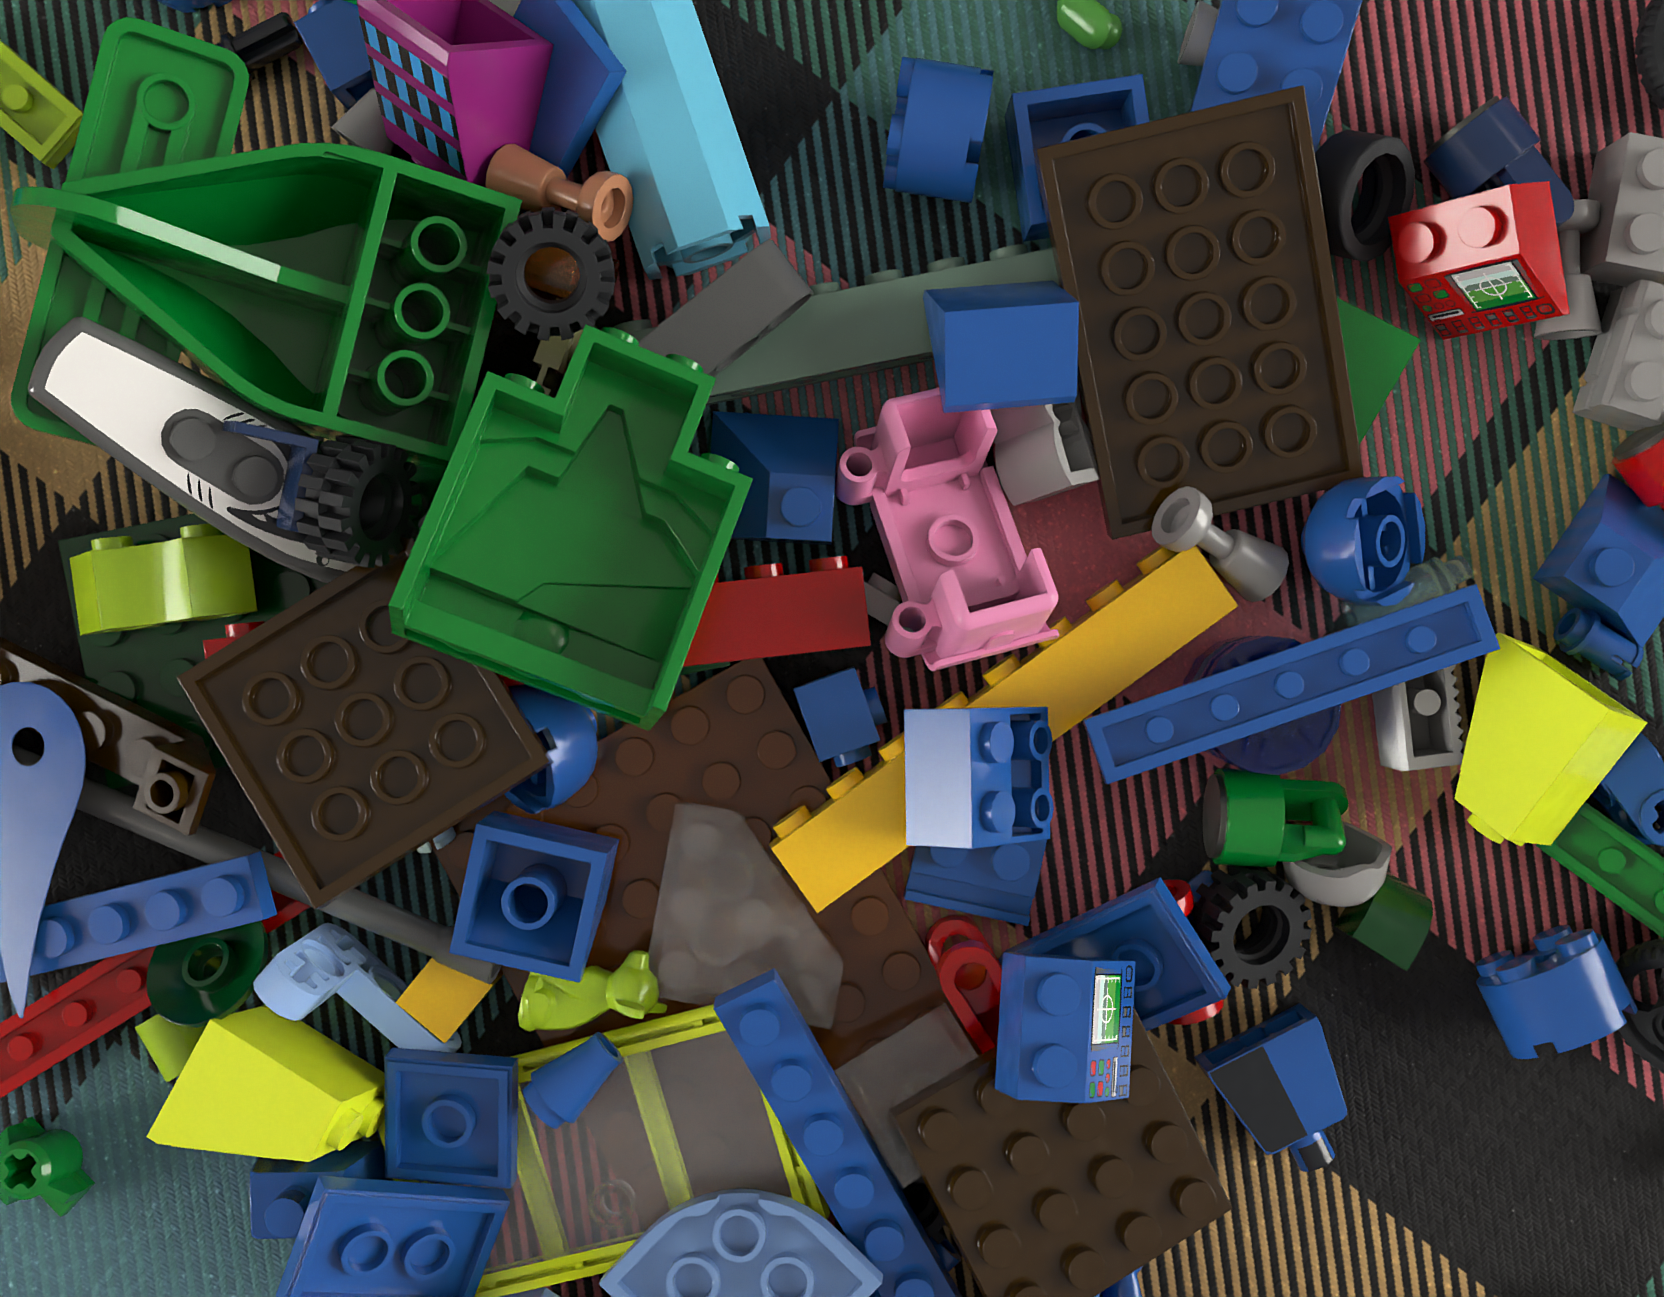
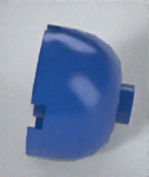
(1365, 540)
(570, 740)

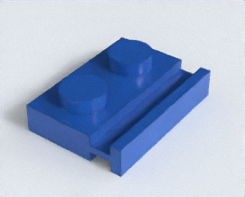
(978, 881)

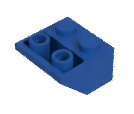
(977, 776)

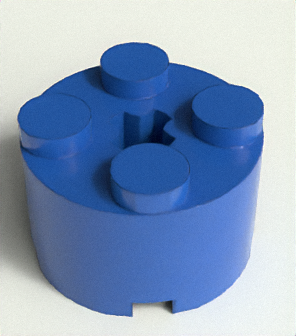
(937, 129)
(1556, 992)

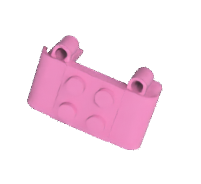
(947, 534)

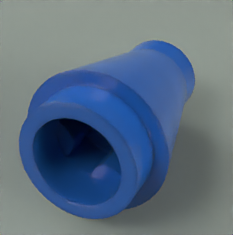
(569, 1082)

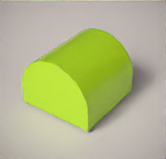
(168, 1044)

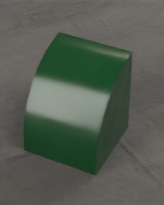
(1390, 922)

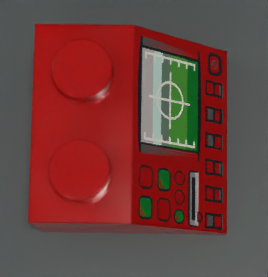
(1482, 260)

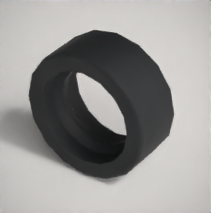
(1384, 193)

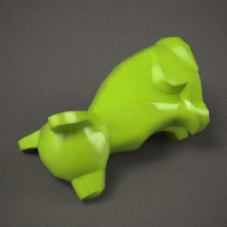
(566, 1004)

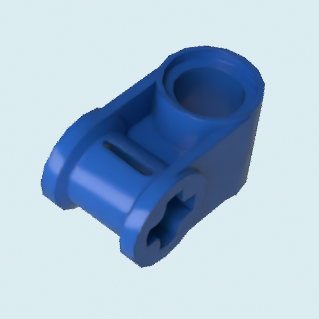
(1634, 790)

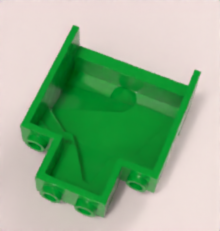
(577, 531)

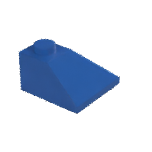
(790, 471)
(1612, 561)

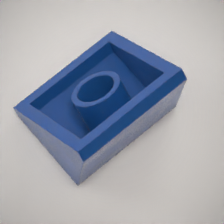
(1003, 345)

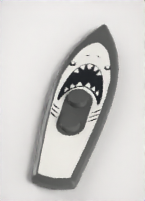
(169, 432)

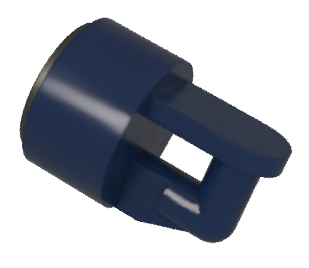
(1493, 144)

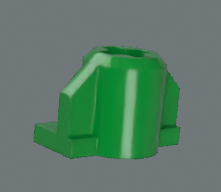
(43, 1165)

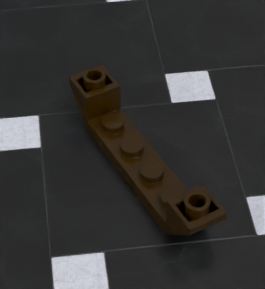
(127, 739)

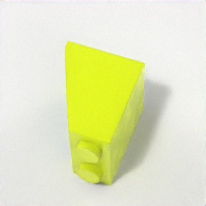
(1537, 745)
(270, 1091)

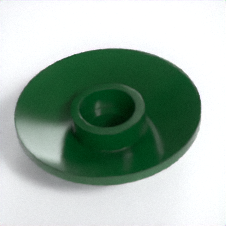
(206, 974)

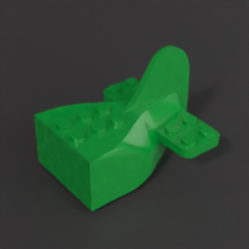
(287, 273)

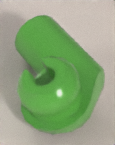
(1089, 23)

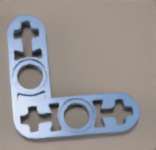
(336, 962)

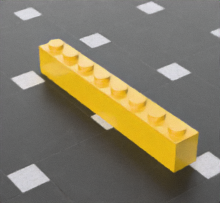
(1071, 675)

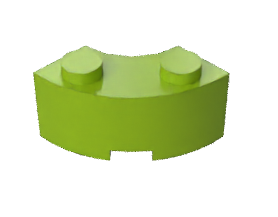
(161, 582)

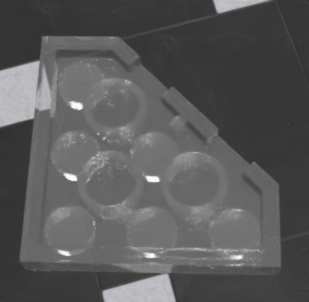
(733, 917)

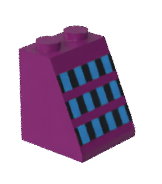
(454, 80)

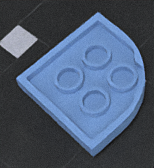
(742, 1248)

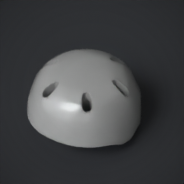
(1345, 877)

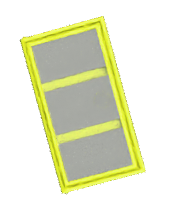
(657, 1132)

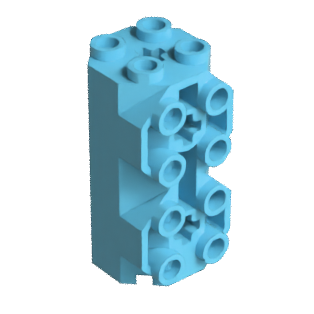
(674, 139)

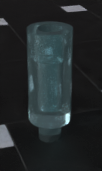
(1431, 580)

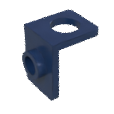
(300, 452)

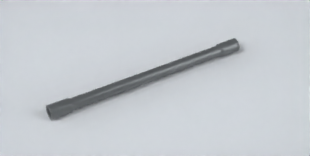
(213, 847)

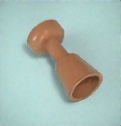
(602, 199)

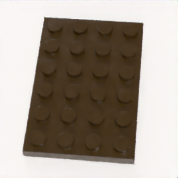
(1203, 308)

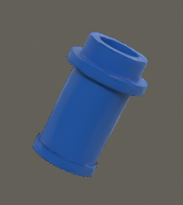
(1585, 634)

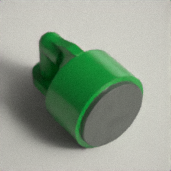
(1248, 815)

